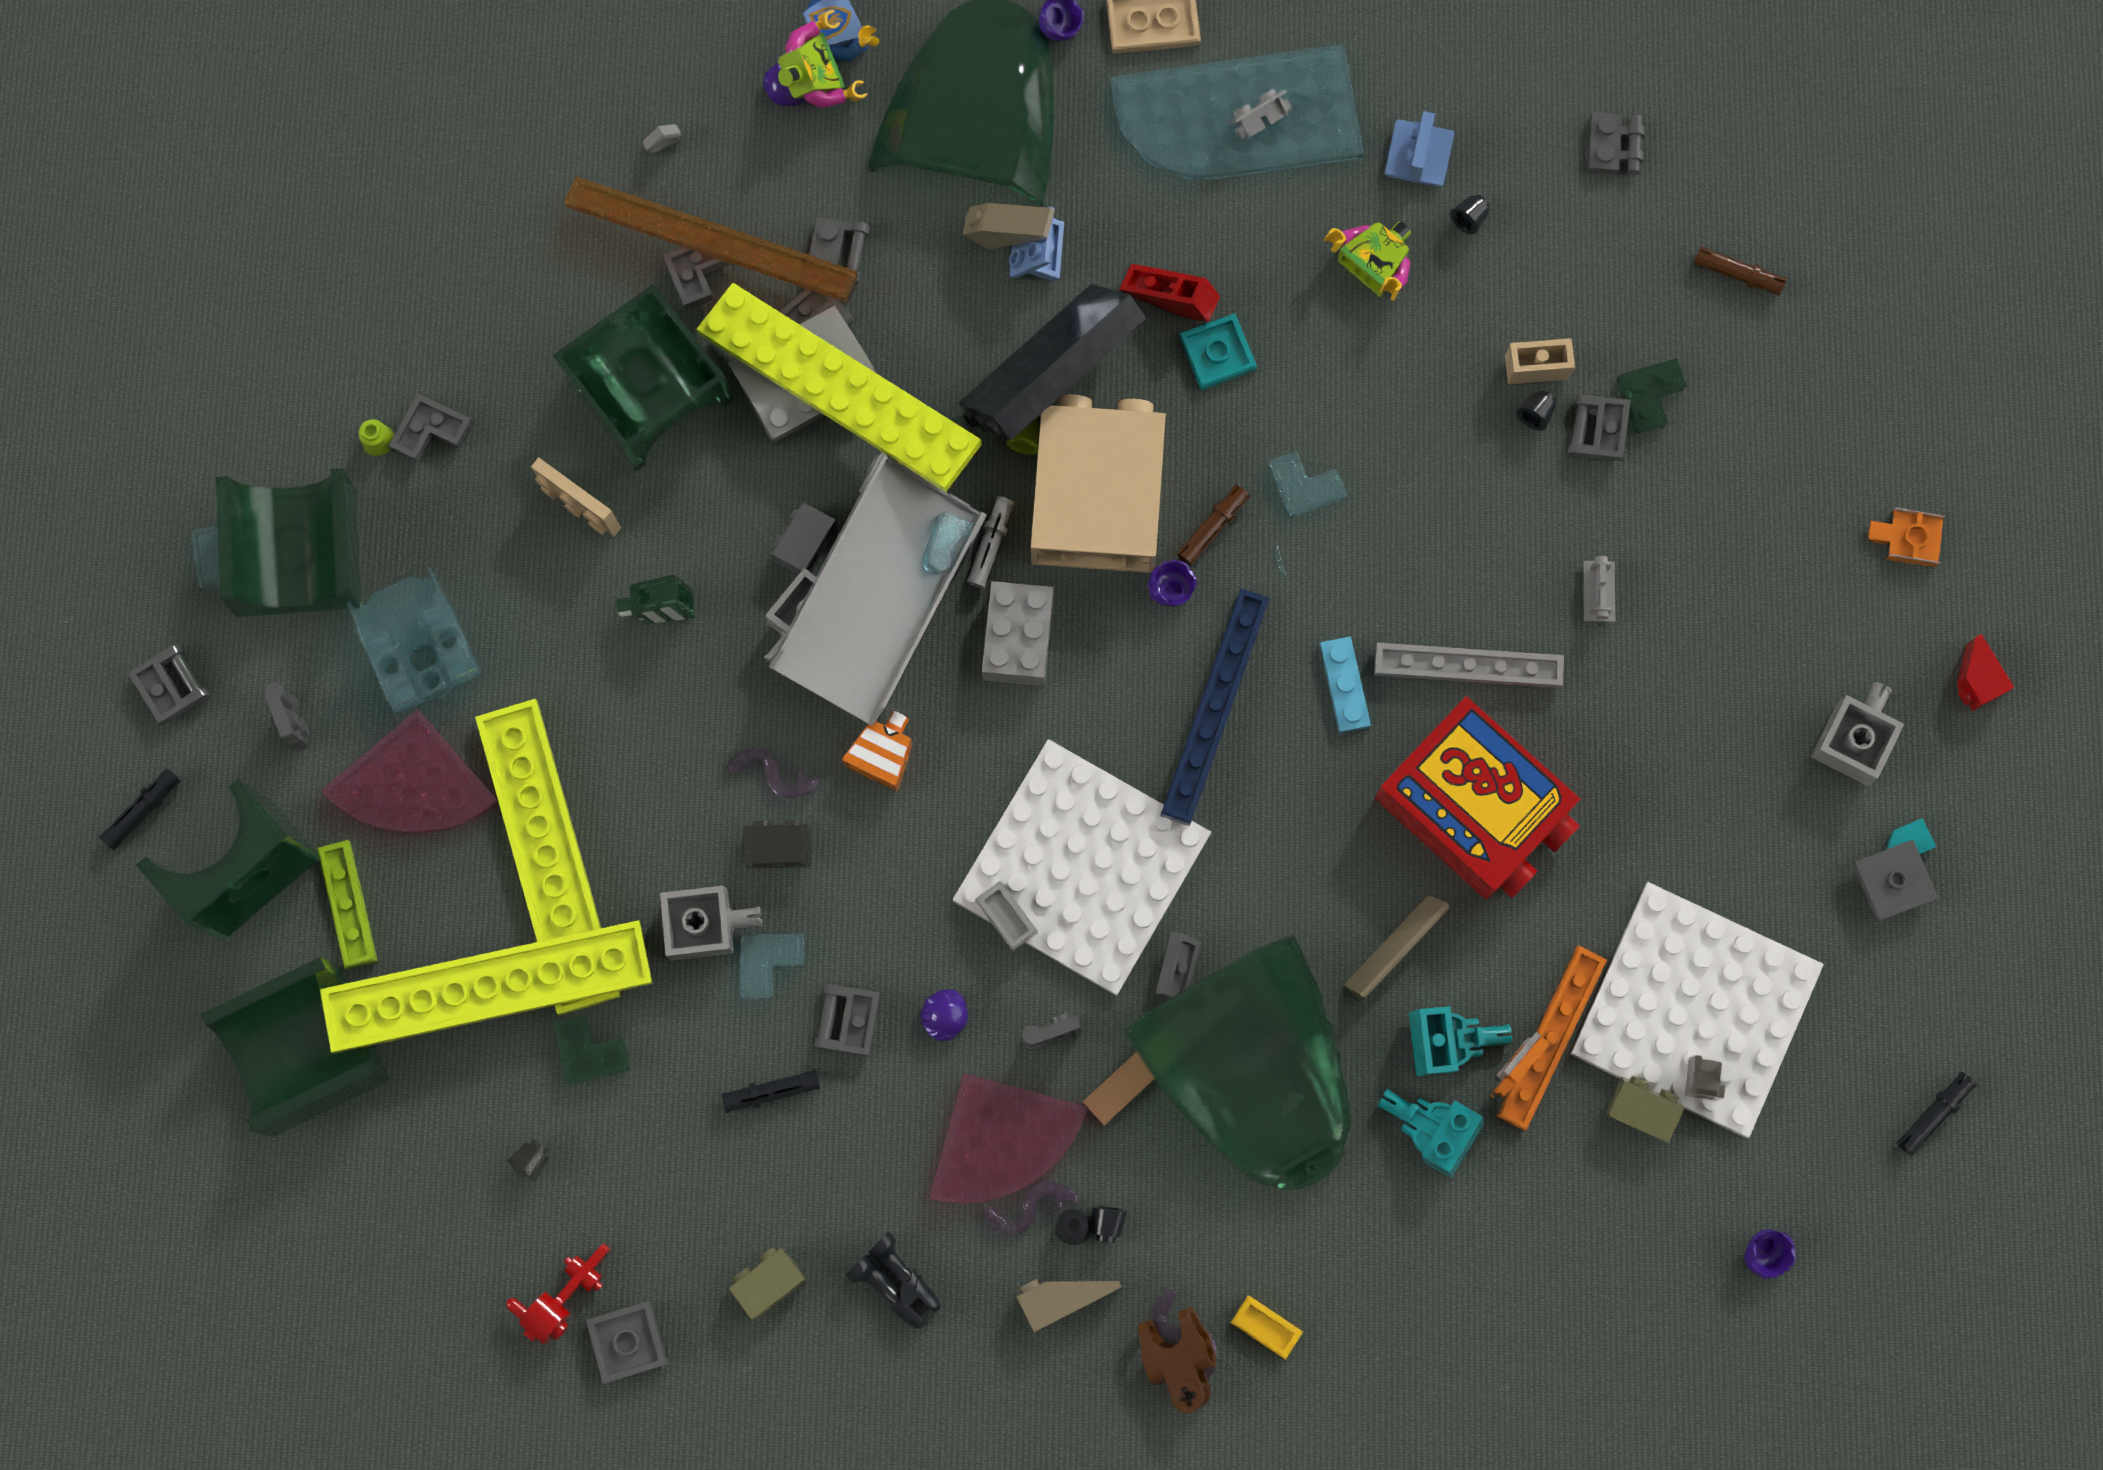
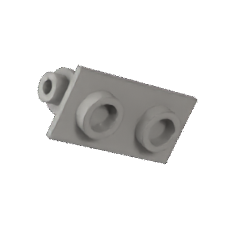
(1249, 118)
(1599, 590)

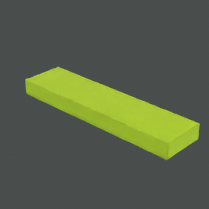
(347, 904)

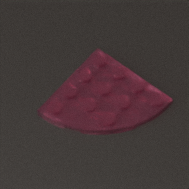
(411, 783)
(1001, 1140)

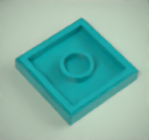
(1217, 351)

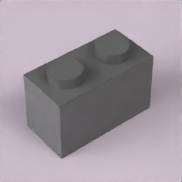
(804, 539)

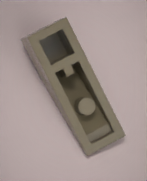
(1006, 224)
(1056, 1299)

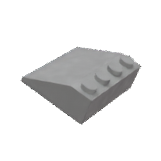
(777, 408)

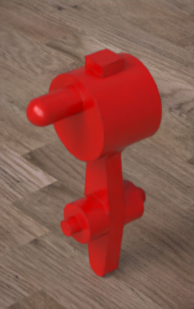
(547, 1316)

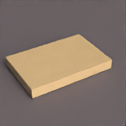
(1152, 25)

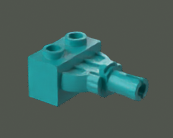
(1444, 1041)
(1441, 1132)

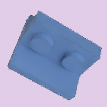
(1419, 151)
(1039, 257)

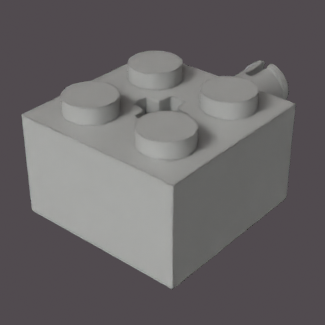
(787, 606)
(1874, 731)
(719, 920)

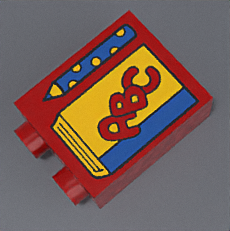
(1480, 801)

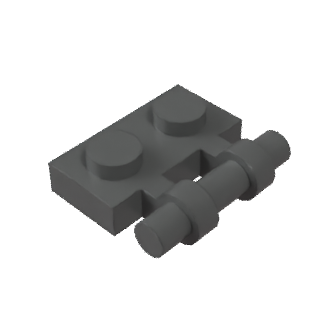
(1605, 143)

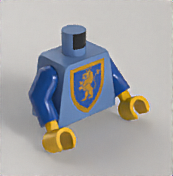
(849, 37)

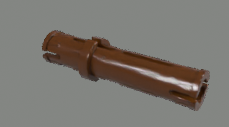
(1746, 273)
(1217, 520)

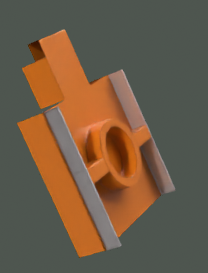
(1912, 536)
(1519, 1063)

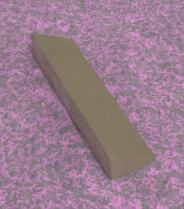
(1396, 947)

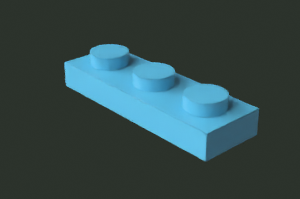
(1345, 685)

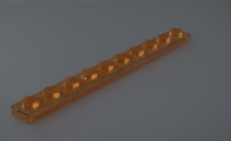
(711, 239)

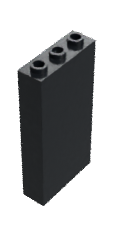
(1051, 361)

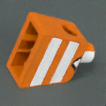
(881, 752)

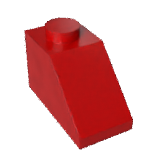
(1981, 675)

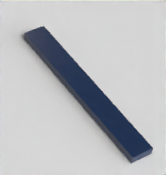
(1214, 707)

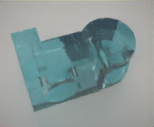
(939, 551)

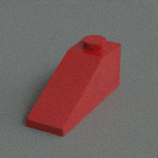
(1172, 291)

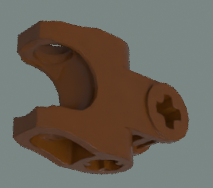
(1182, 1363)

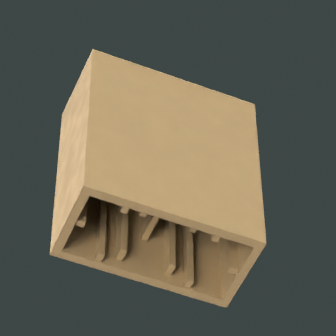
(1098, 485)

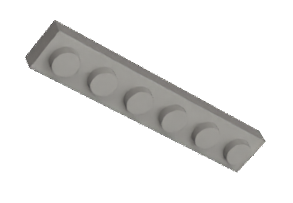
(1469, 665)

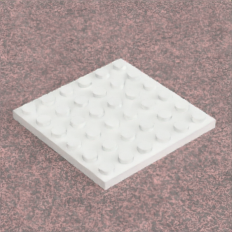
(1085, 865)
(1701, 988)

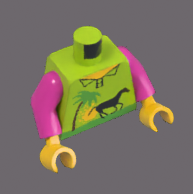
(811, 68)
(1374, 255)

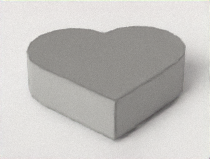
(662, 137)

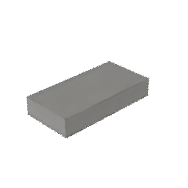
(1006, 916)

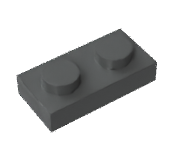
(1178, 964)

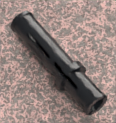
(144, 804)
(769, 1091)
(1945, 1104)

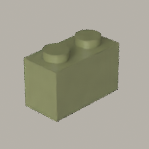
(1645, 1109)
(767, 1283)

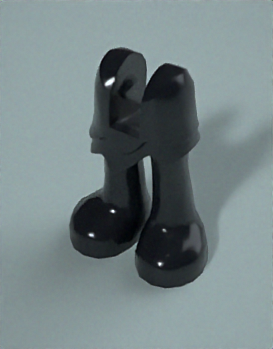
(911, 1287)

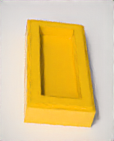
(1266, 1327)

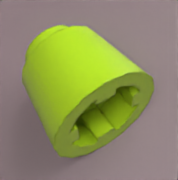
(375, 437)
(1027, 440)

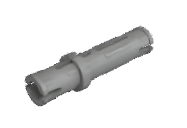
(1001, 509)

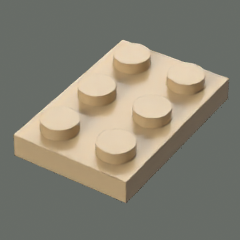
(575, 498)

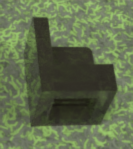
(1704, 1079)

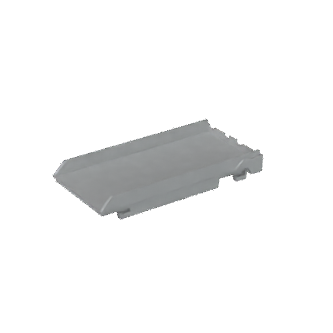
(872, 593)

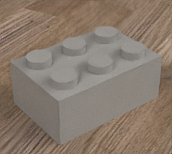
(1017, 633)

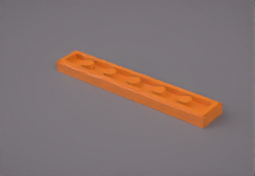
(1556, 1027)

